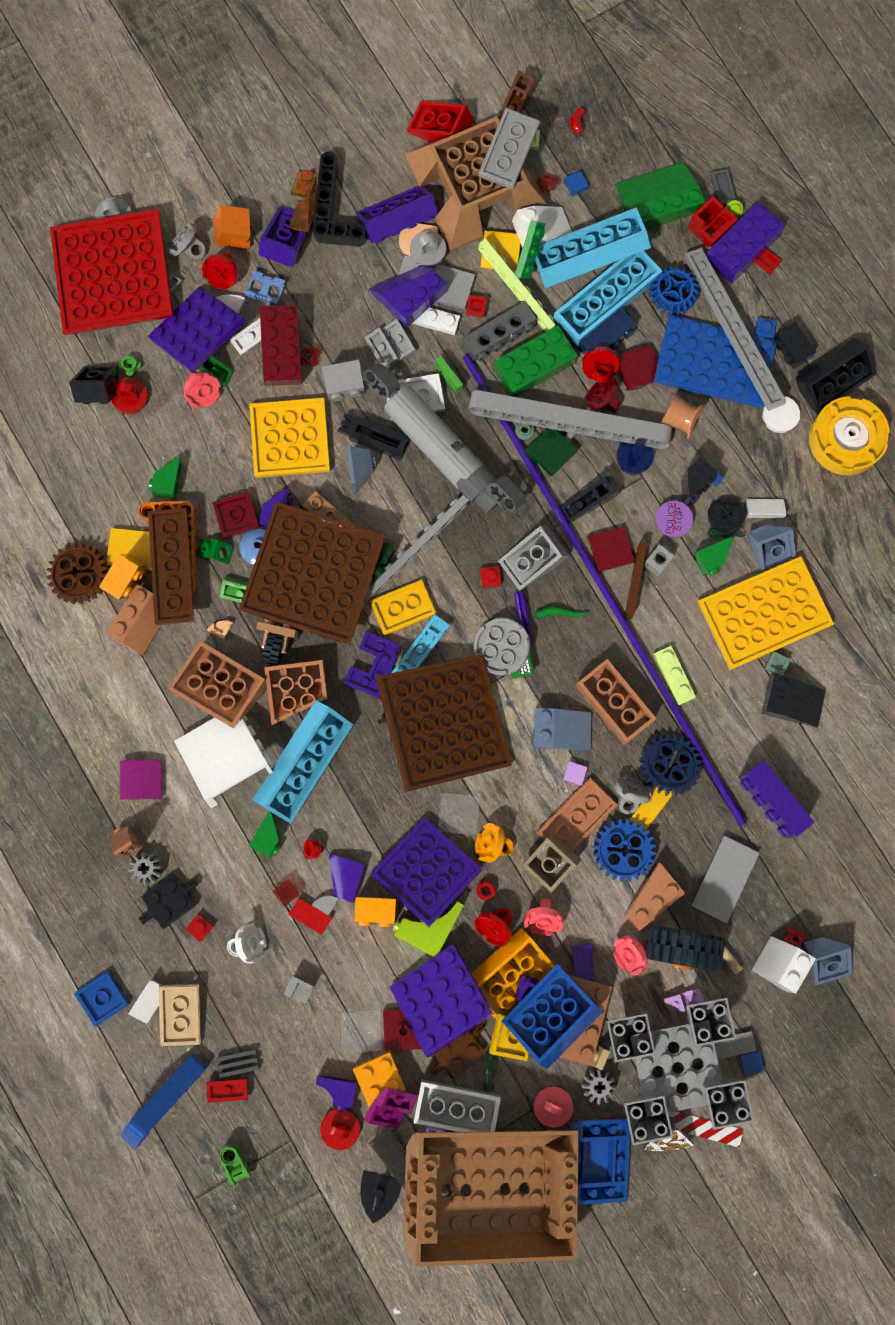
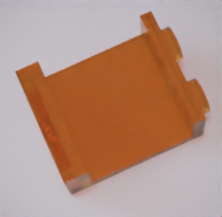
(306, 187)

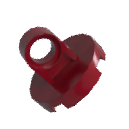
(603, 395)

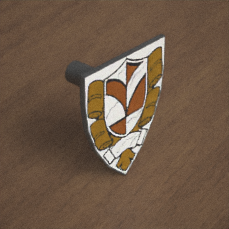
(678, 1141)

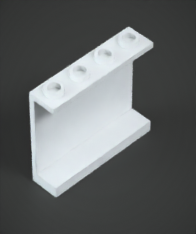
(221, 756)

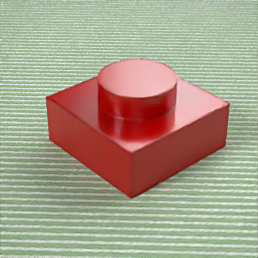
(476, 306)
(490, 577)
(199, 928)

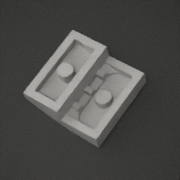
(390, 343)

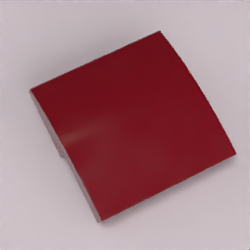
(638, 367)

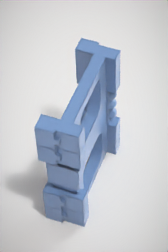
(267, 283)

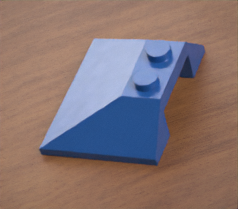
(603, 1160)

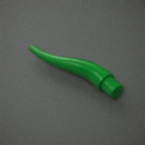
(550, 611)

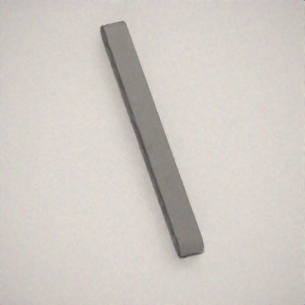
(569, 419)

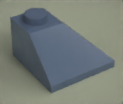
(360, 466)
(772, 546)
(831, 961)

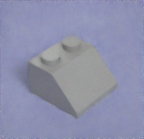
(343, 380)

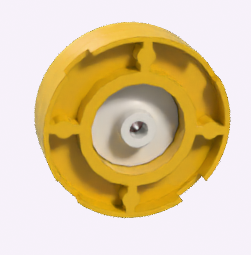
(849, 436)

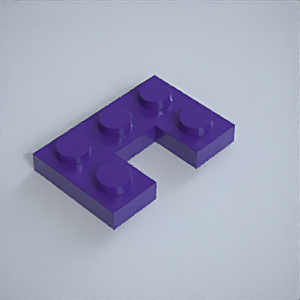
(386, 655)

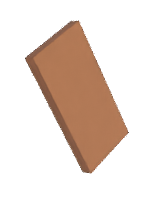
(579, 815)

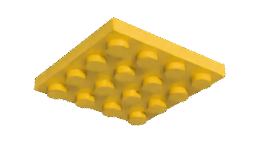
(289, 437)

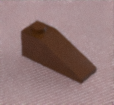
(519, 92)

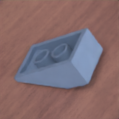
(561, 729)

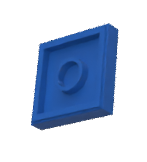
(101, 998)

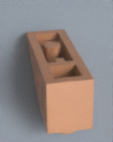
(125, 842)

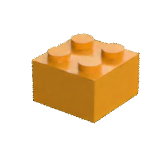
(123, 576)
(375, 910)
(378, 1075)

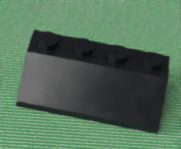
(836, 374)

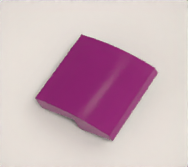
(140, 779)
(390, 1107)

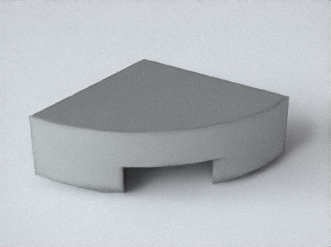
(325, 904)

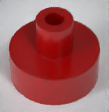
(312, 849)

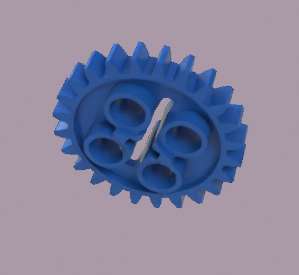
(622, 868)

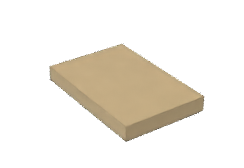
(179, 1014)

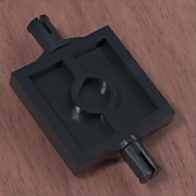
(168, 901)

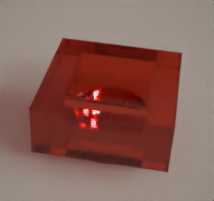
(548, 181)
(286, 892)

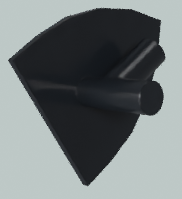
(378, 1195)

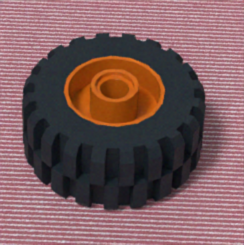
(685, 948)

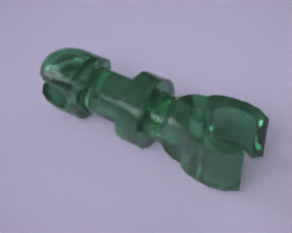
(714, 533)
(489, 1085)

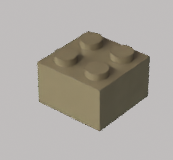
(552, 862)

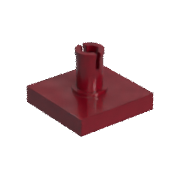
(398, 1032)

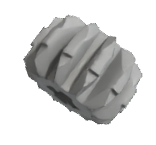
(141, 875)
(594, 1081)

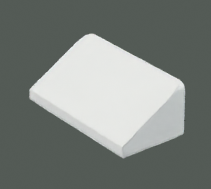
(765, 508)
(147, 1002)

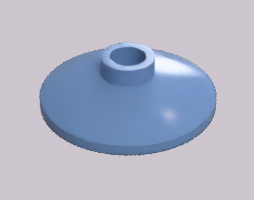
(247, 544)

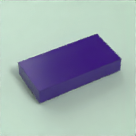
(583, 962)

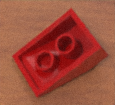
(439, 120)

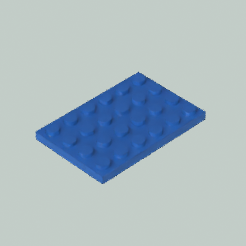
(704, 361)

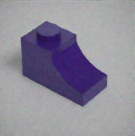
(340, 1089)

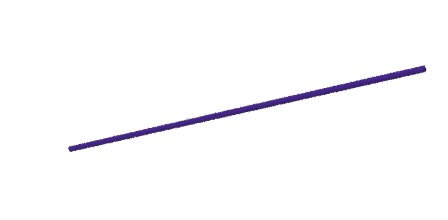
(612, 603)

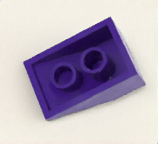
(280, 241)

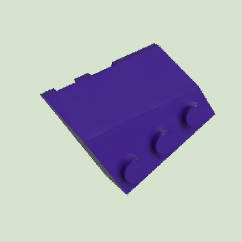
(410, 293)

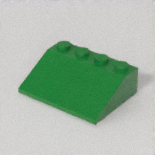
(662, 195)

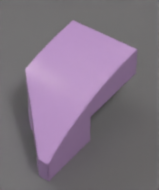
(685, 998)

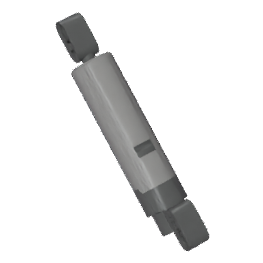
(442, 444)

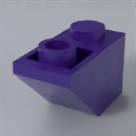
(267, 508)

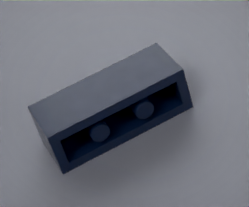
(609, 333)

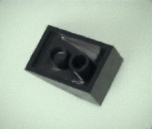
(793, 700)

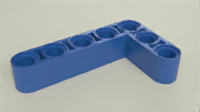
(162, 1101)

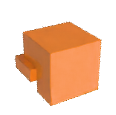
(232, 227)

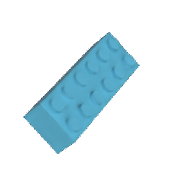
(592, 247)
(606, 295)
(303, 761)

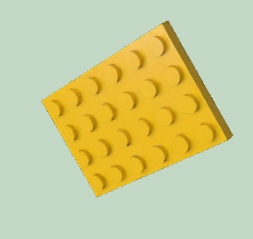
(765, 613)

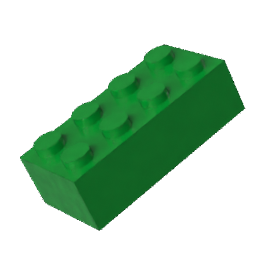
(535, 362)

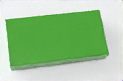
(449, 375)

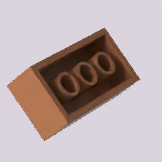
(615, 702)

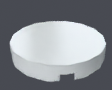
(783, 417)

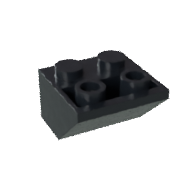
(696, 479)

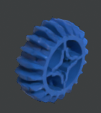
(684, 281)

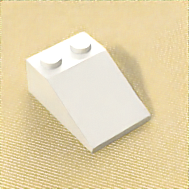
(554, 217)

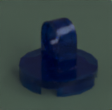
(634, 458)

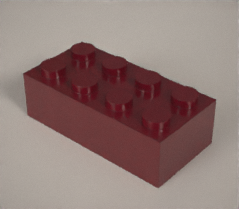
(280, 345)

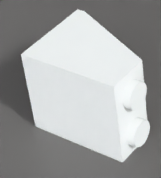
(783, 964)

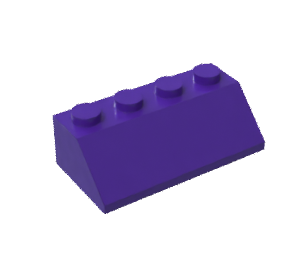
(397, 213)

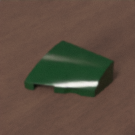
(385, 556)

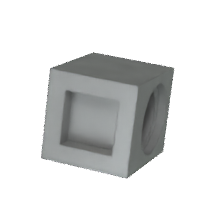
(655, 567)

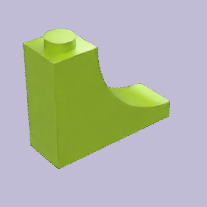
(428, 939)

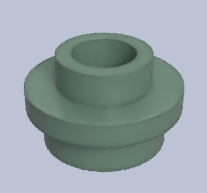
(524, 436)

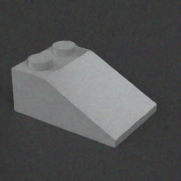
(533, 557)

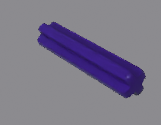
(522, 612)

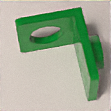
(211, 549)

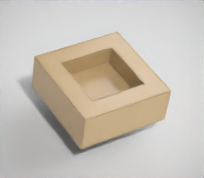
(600, 1057)

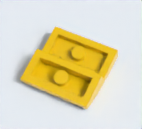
(506, 245)

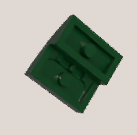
(550, 450)

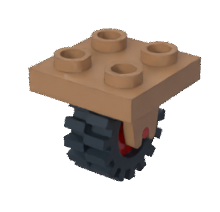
(275, 640)

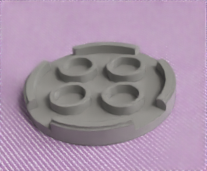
(503, 646)

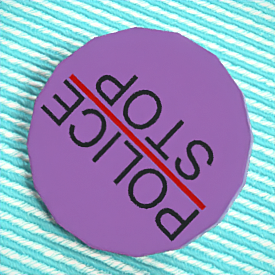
(674, 519)

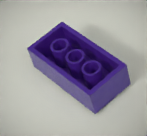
(745, 242)
(775, 800)

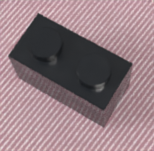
(794, 345)

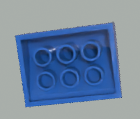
(552, 1016)

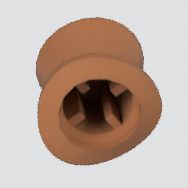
(682, 415)

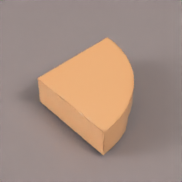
(221, 628)

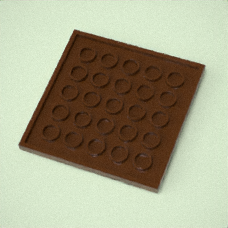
(312, 573)
(443, 722)

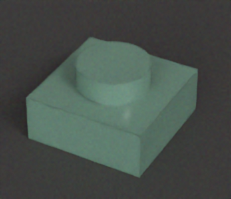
(777, 664)

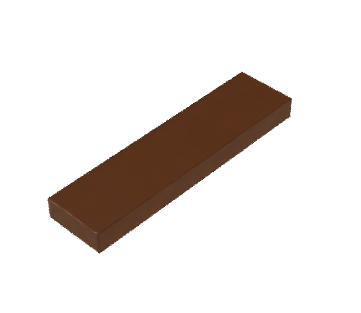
(635, 580)

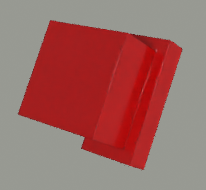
(711, 222)

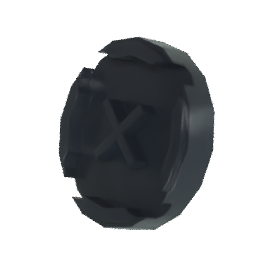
(726, 515)

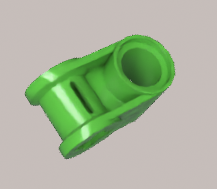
(236, 1167)

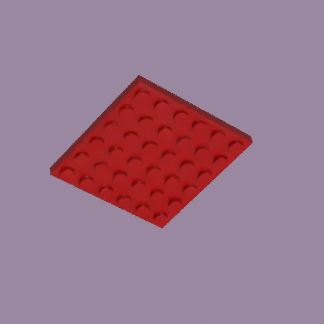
(111, 272)

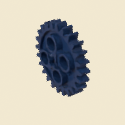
(654, 757)

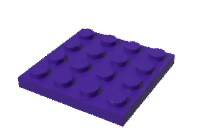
(196, 329)
(426, 872)
(441, 1000)

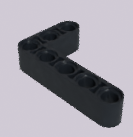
(326, 206)

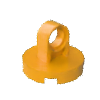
(491, 843)

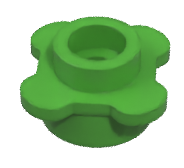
(129, 359)

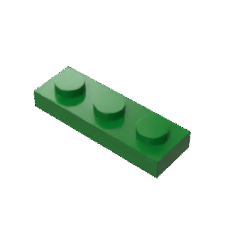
(530, 249)

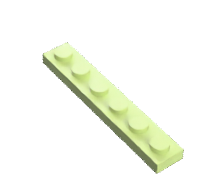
(521, 291)

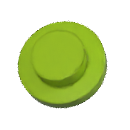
(735, 208)

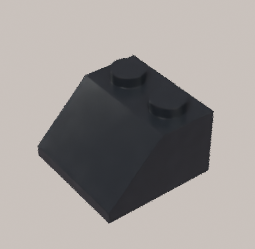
(95, 384)

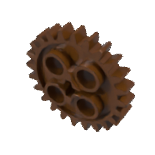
(78, 590)

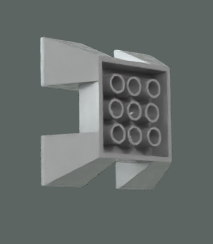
(648, 1112)

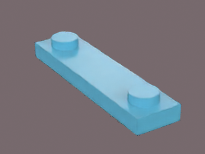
(423, 644)

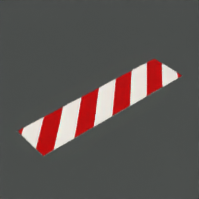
(704, 1129)

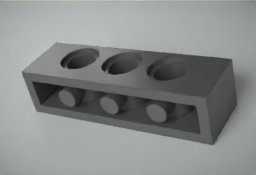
(519, 313)

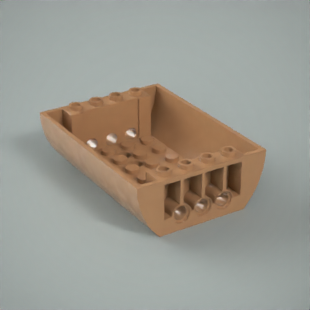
(484, 1222)

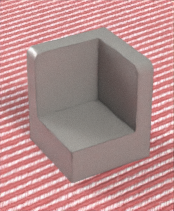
(299, 989)

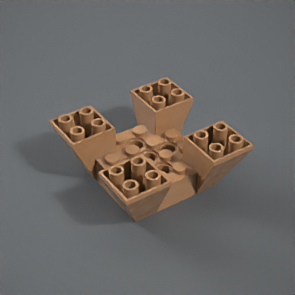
(467, 195)

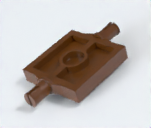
(459, 1054)

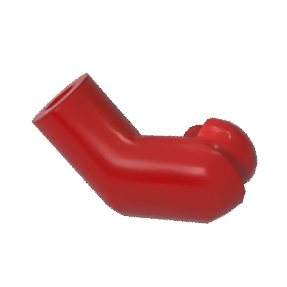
(574, 121)

